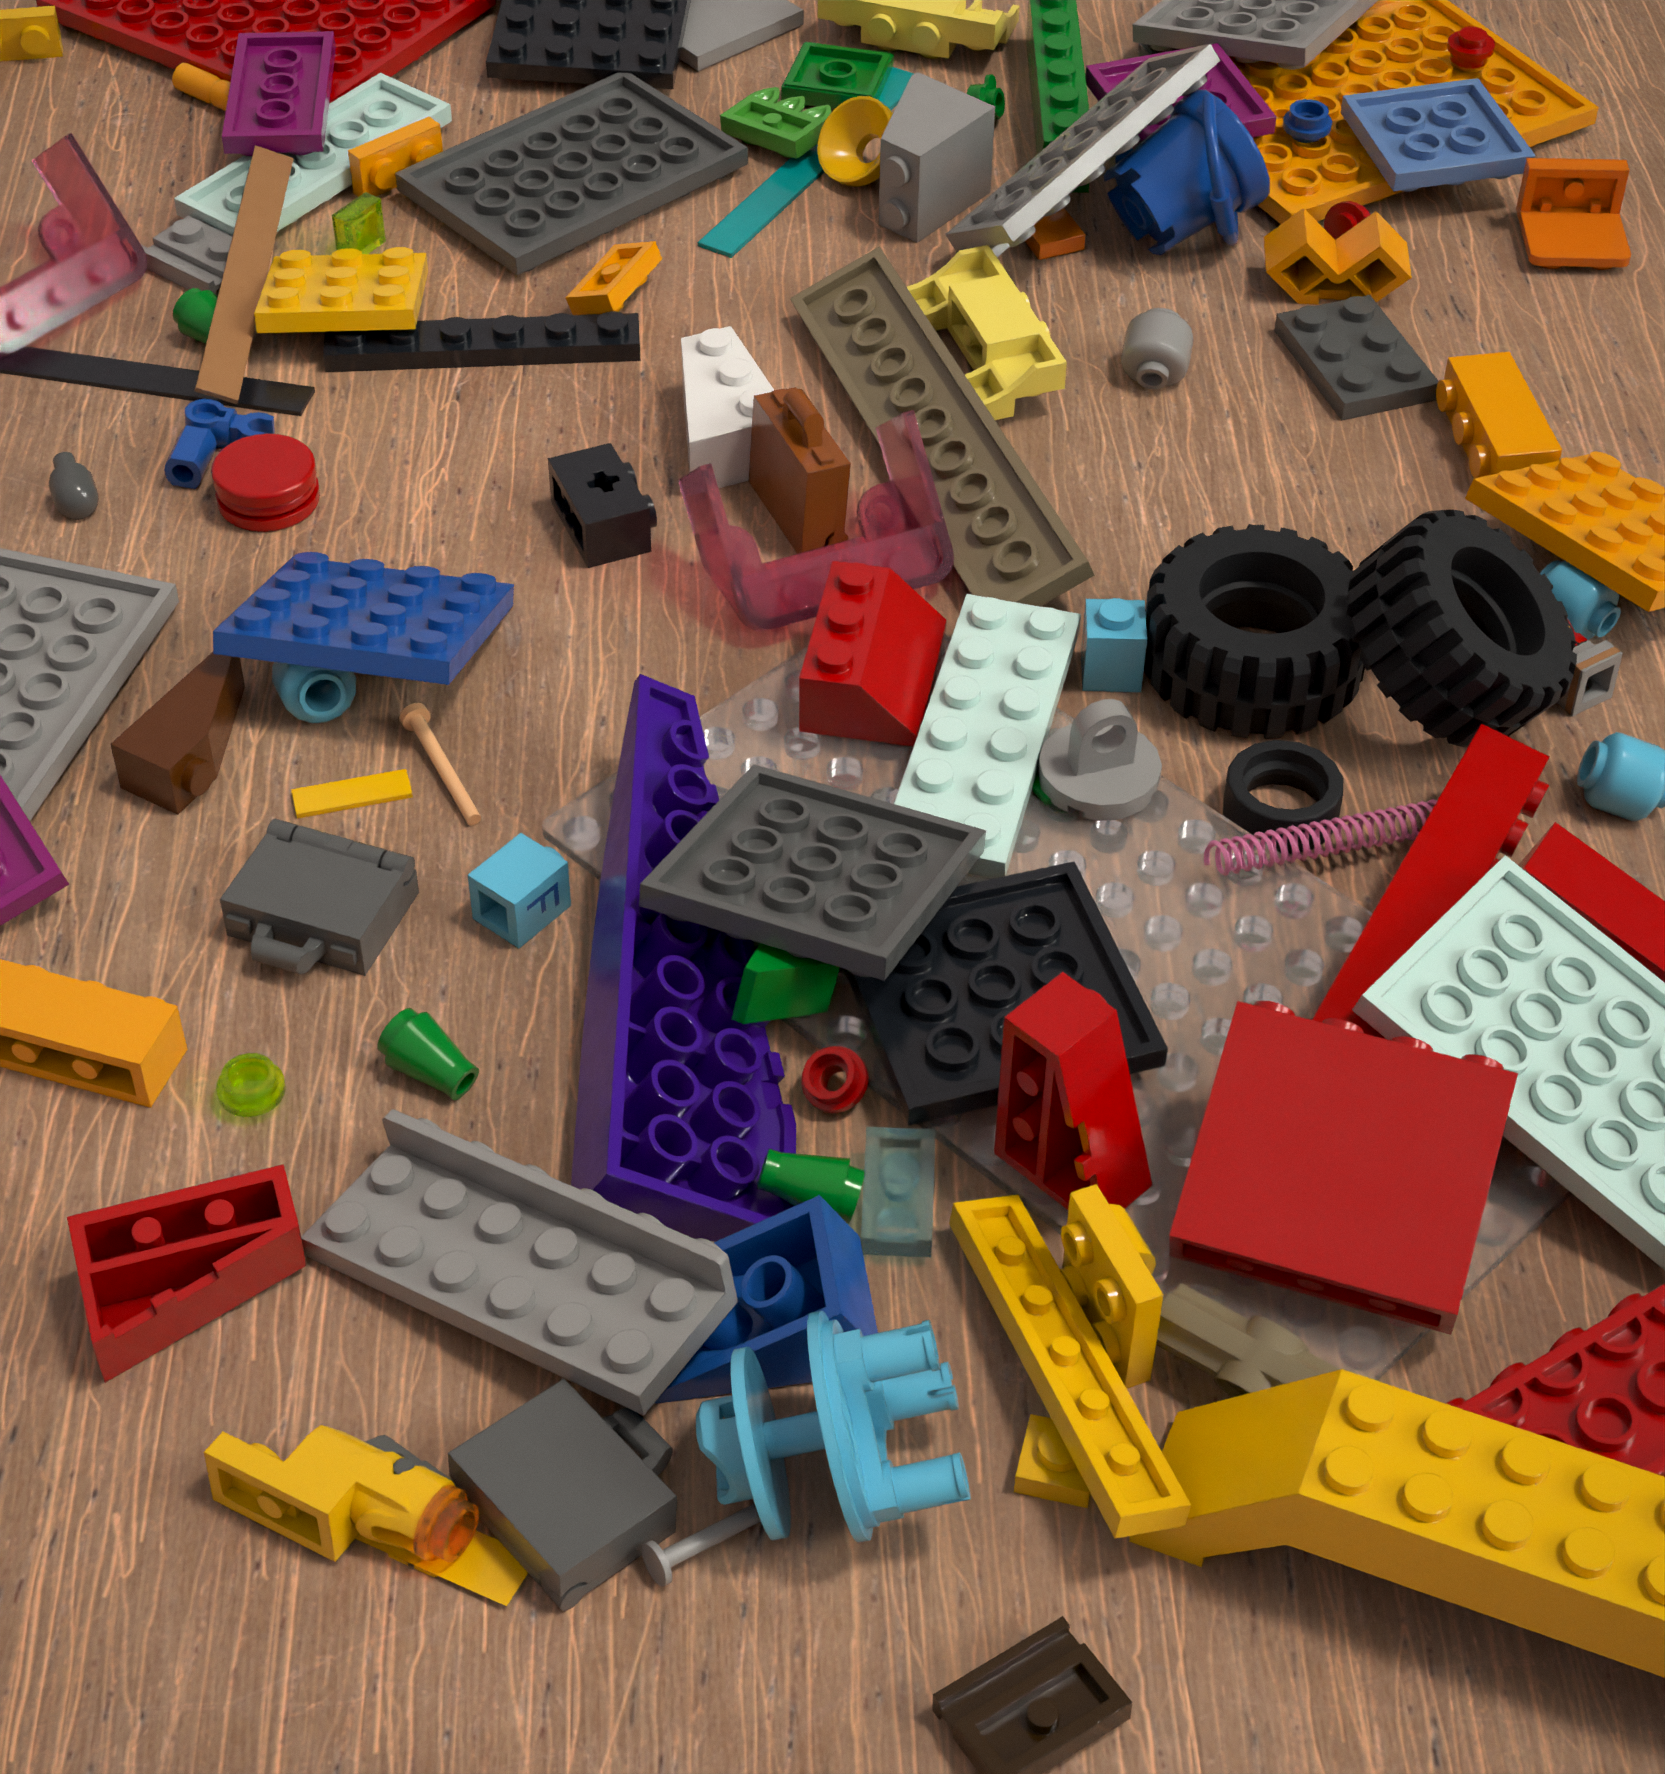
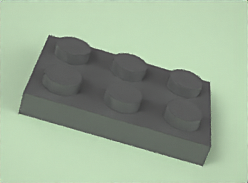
(1356, 357)

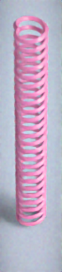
(1238, 851)

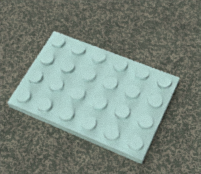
(1569, 1013)

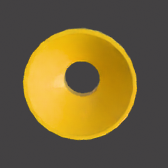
(846, 136)

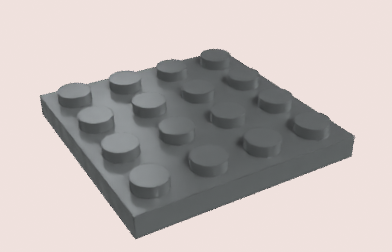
(814, 871)

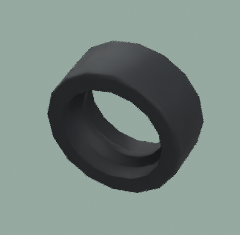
(1282, 764)

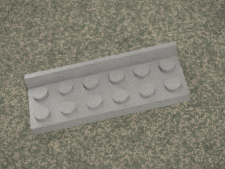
(1082, 150)
(527, 1262)

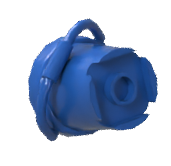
(1190, 175)

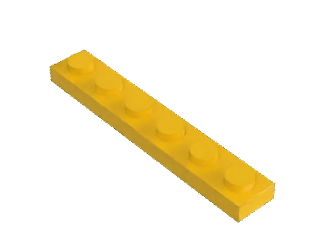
(1069, 1368)

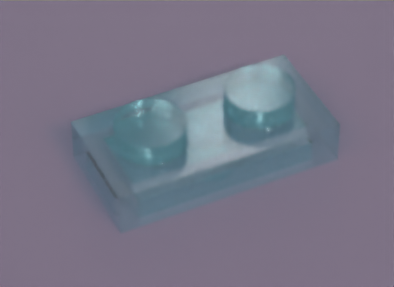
(898, 1192)

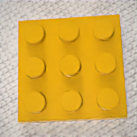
(342, 291)

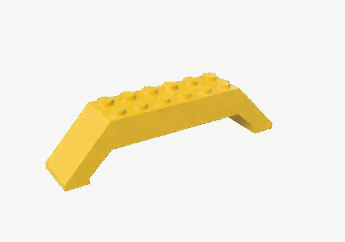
(1431, 1505)

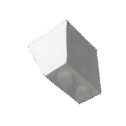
(933, 157)

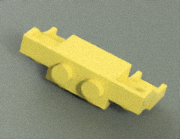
(923, 25)
(993, 329)

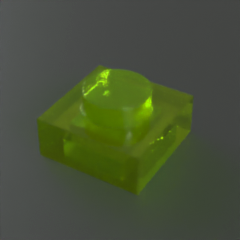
(360, 224)

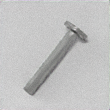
(660, 1561)

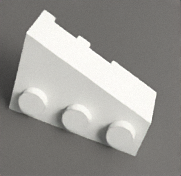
(718, 402)

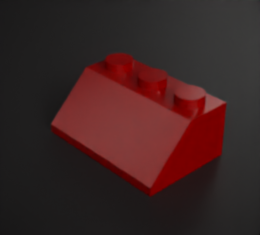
(869, 657)

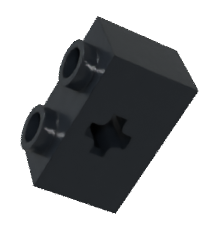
(601, 504)

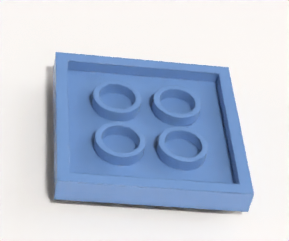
(1436, 134)

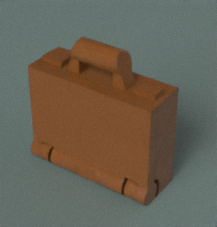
(798, 469)

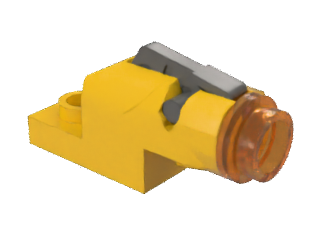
(344, 1489)

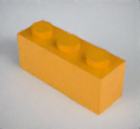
(1495, 414)
(87, 1034)

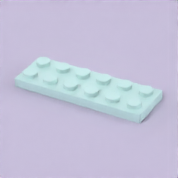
(352, 120)
(990, 720)

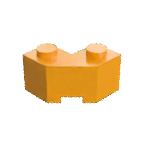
(1316, 266)

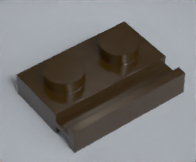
(1032, 1704)

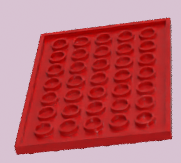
(204, 33)

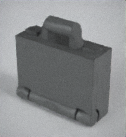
(318, 899)
(568, 1489)

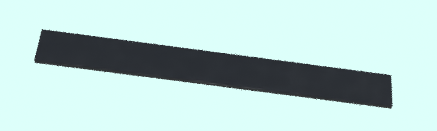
(149, 379)

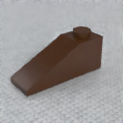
(183, 737)

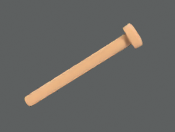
(416, 718)

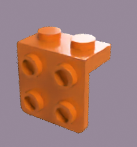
(1573, 212)

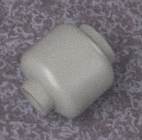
(1157, 348)

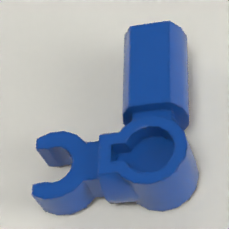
(206, 429)

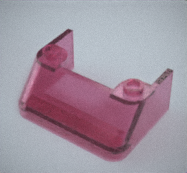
(88, 249)
(897, 522)

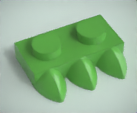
(775, 124)

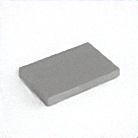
(729, 27)

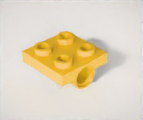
(1113, 1281)

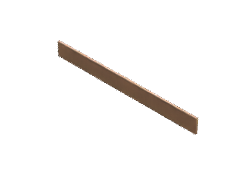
(244, 276)

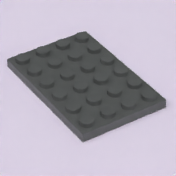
(571, 171)

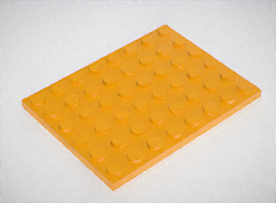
(1385, 50)

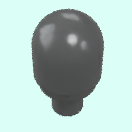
(72, 487)

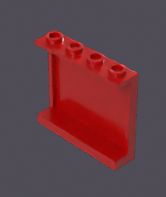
(1343, 1164)

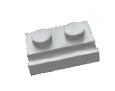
(190, 254)

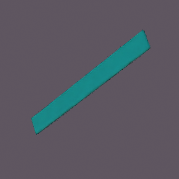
(782, 188)

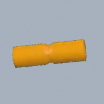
(201, 85)

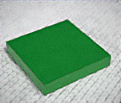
(836, 74)

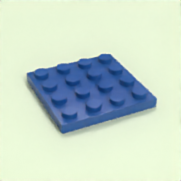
(366, 618)

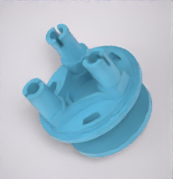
(858, 1394)

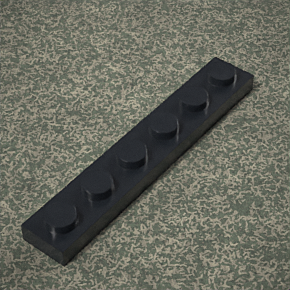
(487, 343)

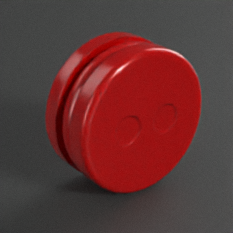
(265, 482)

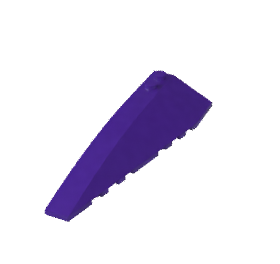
(669, 1085)

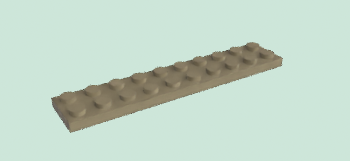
(894, 362)

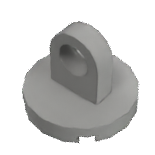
(1100, 764)

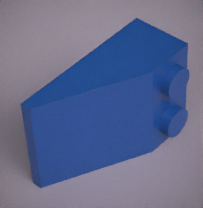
(781, 1274)

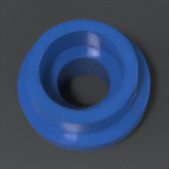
(1307, 121)

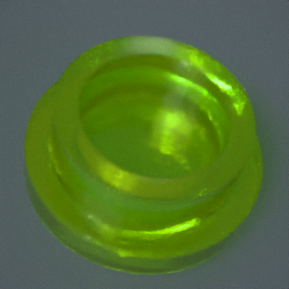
(250, 1085)

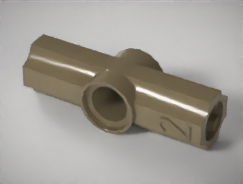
(1231, 1348)

